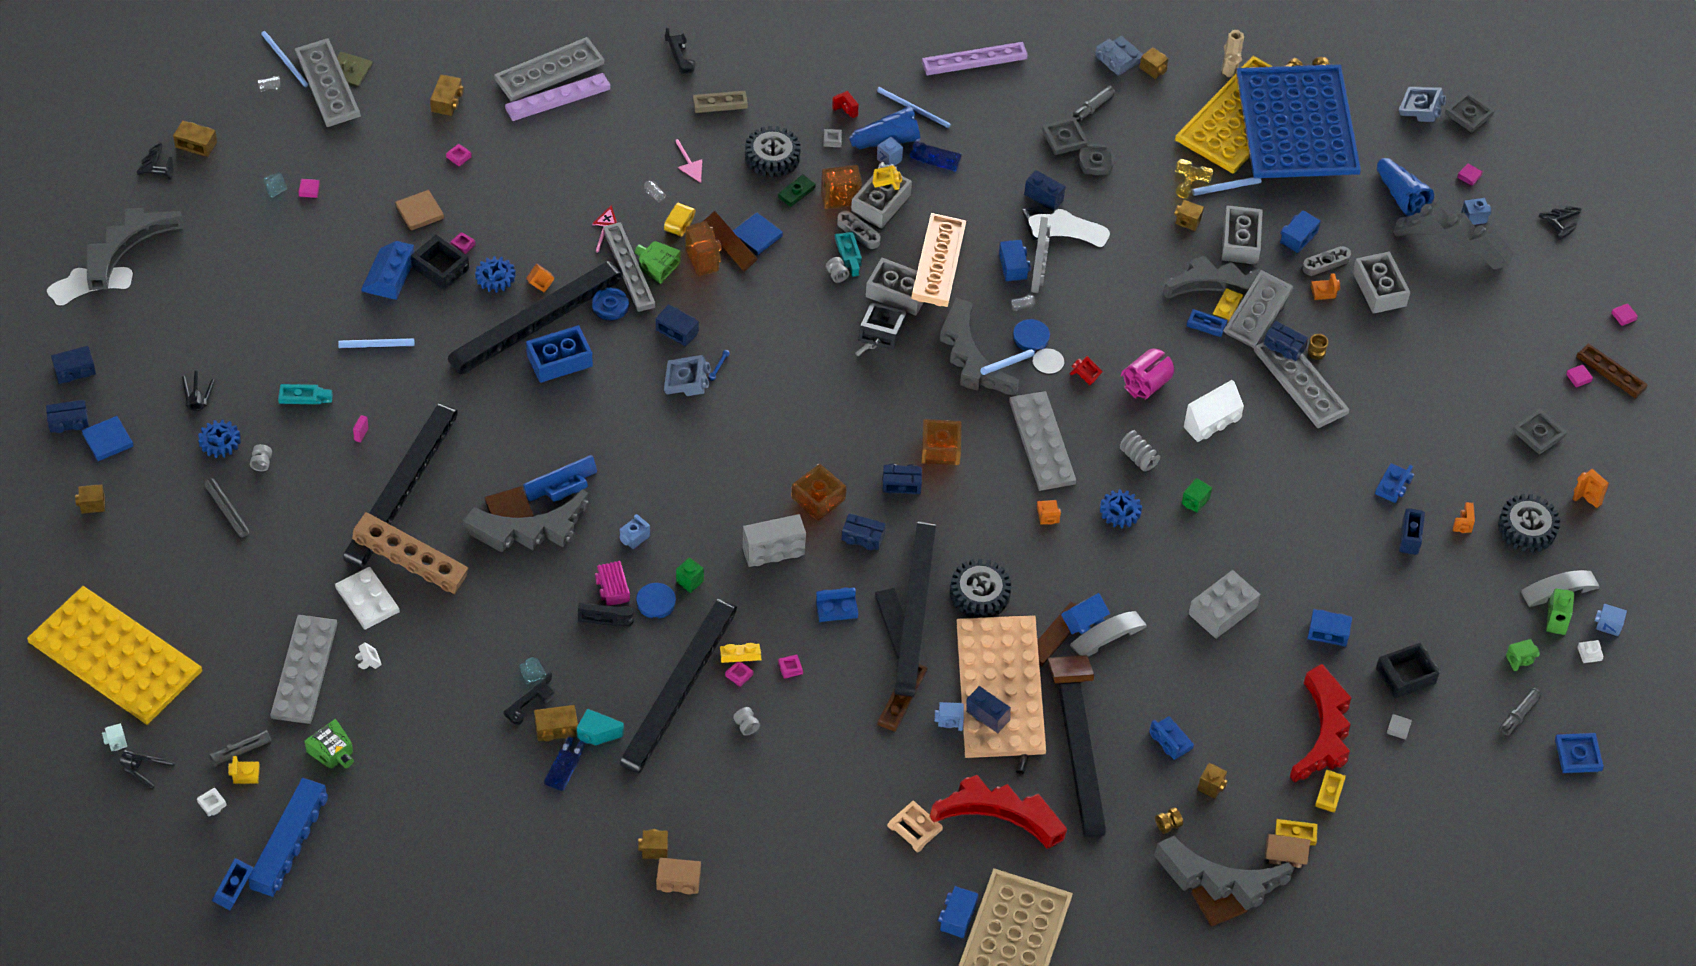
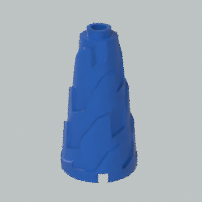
(898, 125)
(1405, 187)

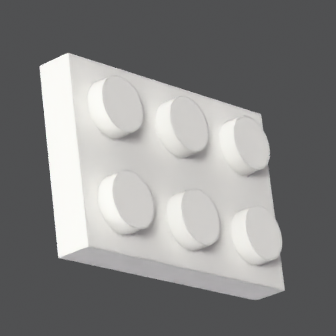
(367, 598)

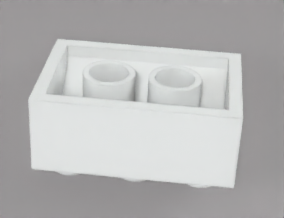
(1213, 411)

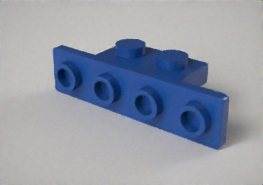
(561, 481)

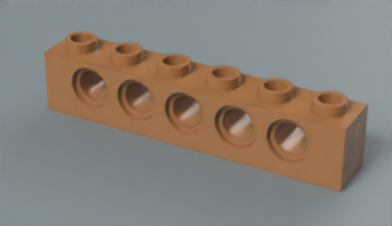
(404, 543)

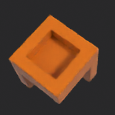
(540, 278)

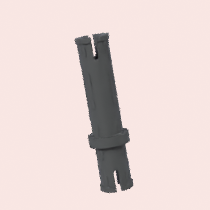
(1089, 107)
(1516, 716)
(261, 738)

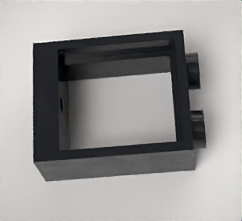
(431, 248)
(887, 337)
(1391, 677)

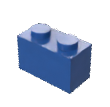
(1299, 231)
(1014, 260)
(1085, 613)
(1329, 627)
(232, 884)
(959, 911)

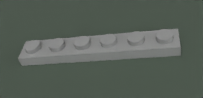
(629, 267)

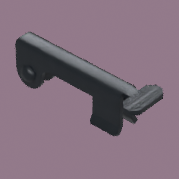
(676, 43)
(541, 690)

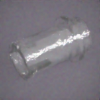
(269, 83)
(652, 188)
(1023, 302)

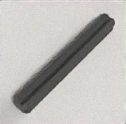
(227, 508)

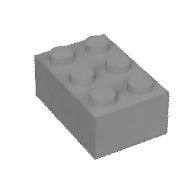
(880, 203)
(1242, 235)
(1381, 282)
(893, 286)
(774, 540)
(1224, 604)

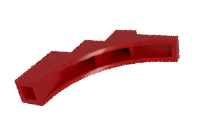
(1334, 727)
(1003, 803)

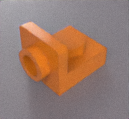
(1325, 289)
(1048, 512)
(1466, 521)

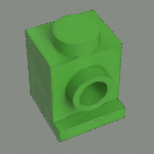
(1522, 654)

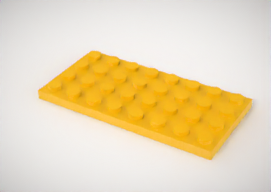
(1219, 126)
(115, 654)

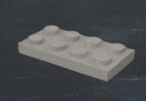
(1041, 254)
(1258, 309)

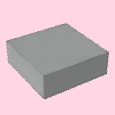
(832, 138)
(1399, 726)

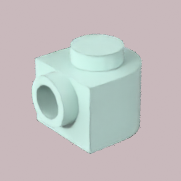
(114, 737)

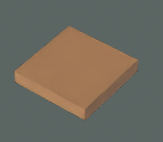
(419, 210)

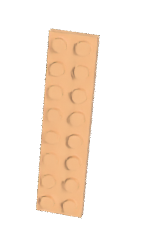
(938, 260)

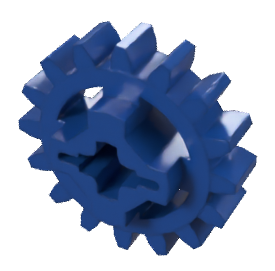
(495, 274)
(219, 438)
(1120, 508)

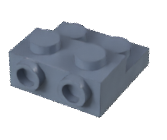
(1118, 55)
(1423, 103)
(687, 376)

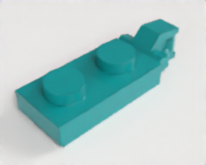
(849, 252)
(304, 394)

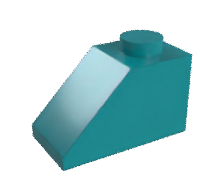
(598, 728)

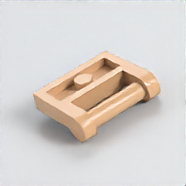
(919, 821)

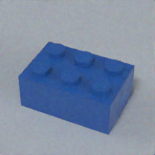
(559, 354)

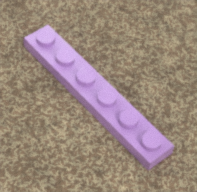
(974, 58)
(557, 97)

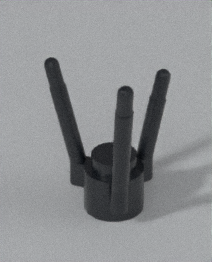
(196, 400)
(133, 760)

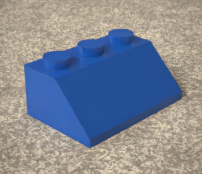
(389, 270)

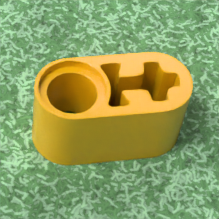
(678, 219)

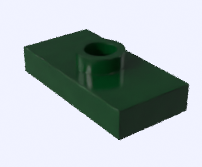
(796, 190)

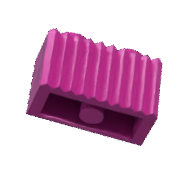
(613, 583)

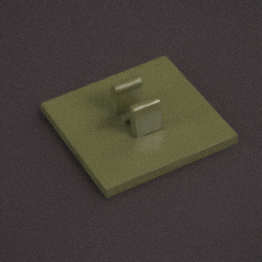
(353, 67)

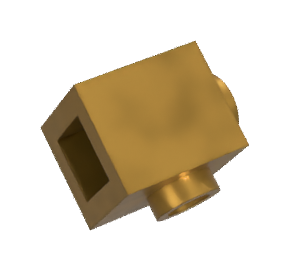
(1154, 63)
(1189, 215)
(91, 499)
(1212, 781)
(653, 844)

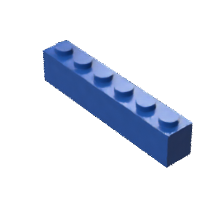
(287, 837)

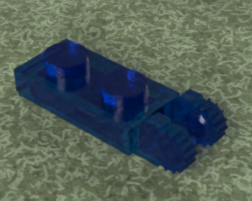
(936, 156)
(564, 765)

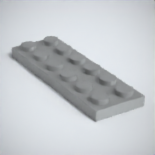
(549, 69)
(327, 82)
(1304, 386)
(1042, 440)
(304, 669)

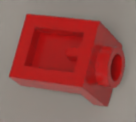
(847, 102)
(1086, 370)

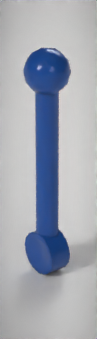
(712, 376)

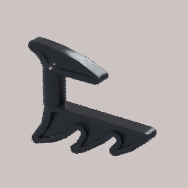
(150, 162)
(1557, 215)

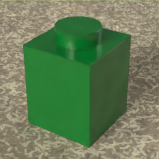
(1196, 495)
(689, 575)

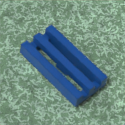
(1205, 325)

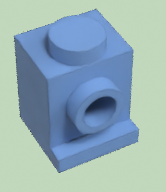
(635, 532)
(950, 715)

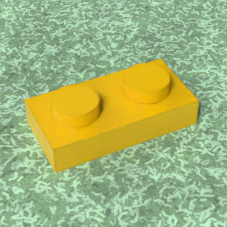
(1228, 304)
(740, 653)
(1330, 791)
(1297, 829)

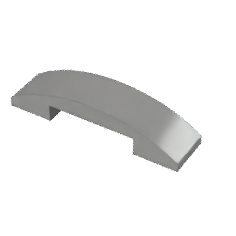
(1574, 580)
(1106, 632)

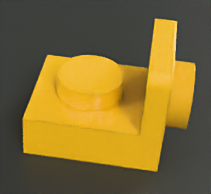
(887, 176)
(244, 771)

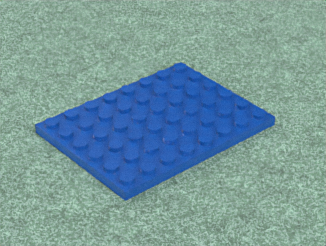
(1297, 121)

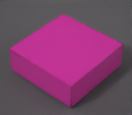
(458, 155)
(1469, 174)
(309, 188)
(463, 242)
(1624, 314)
(1579, 375)
(360, 428)
(790, 666)
(739, 673)

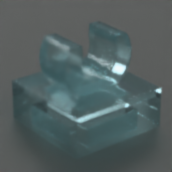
(275, 184)
(532, 670)

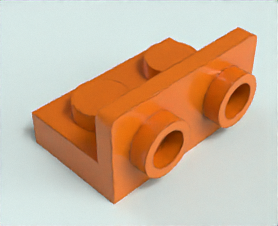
(1591, 487)

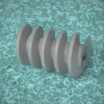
(1139, 451)

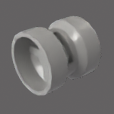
(837, 269)
(261, 457)
(747, 722)

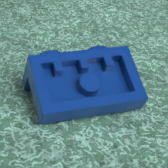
(1393, 482)
(836, 604)
(1170, 737)

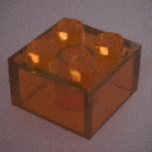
(840, 186)
(702, 248)
(941, 442)
(818, 492)

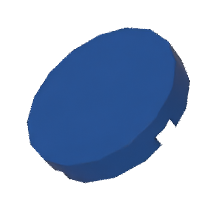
(610, 304)
(1031, 335)
(656, 600)

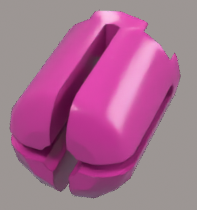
(1148, 372)

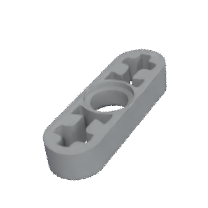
(862, 236)
(1333, 255)

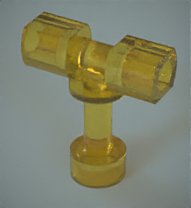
(1191, 174)

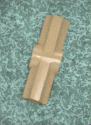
(1232, 53)

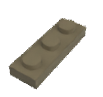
(720, 101)

